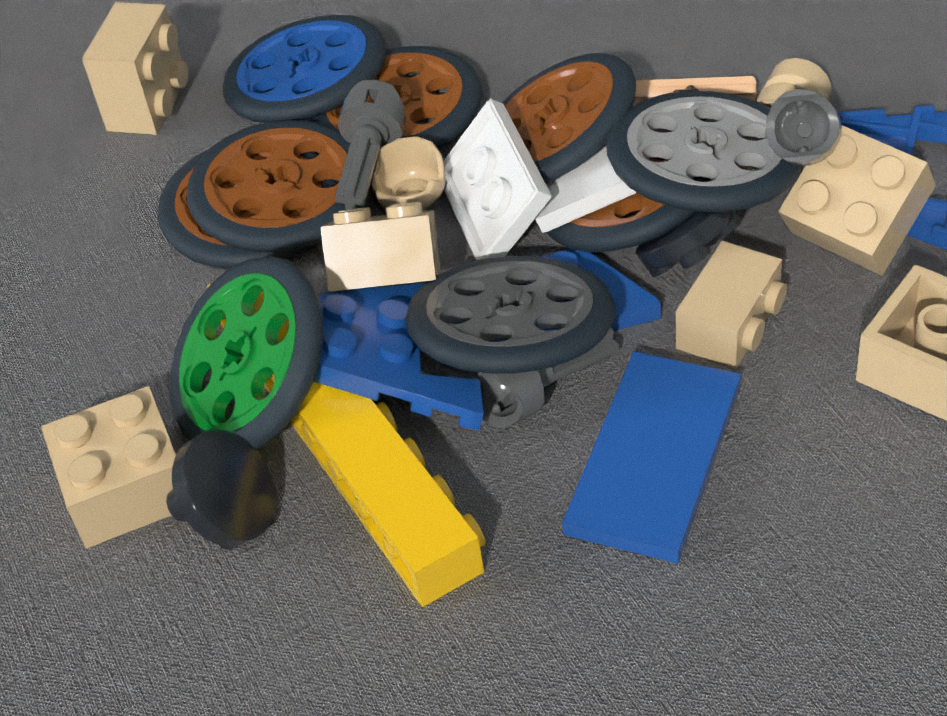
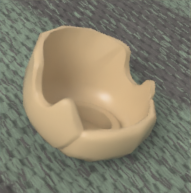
(408, 173)

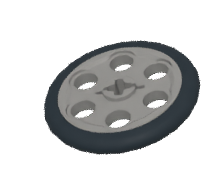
(691, 149)

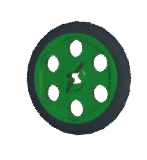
(248, 352)

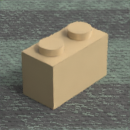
(730, 304)

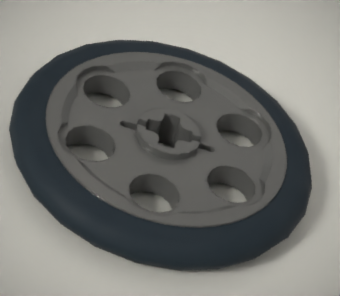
(510, 314)

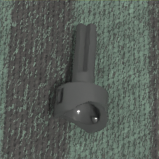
(803, 127)
(368, 129)
(526, 389)

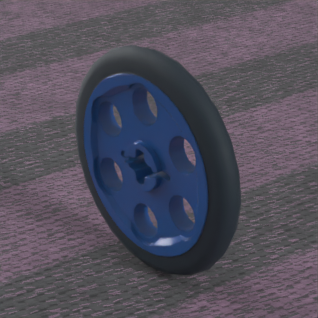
(303, 68)

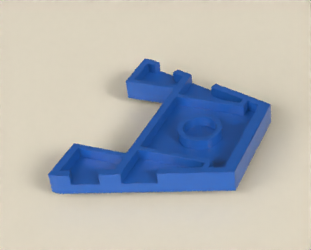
(902, 133)
(372, 353)

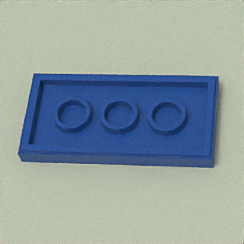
(653, 457)

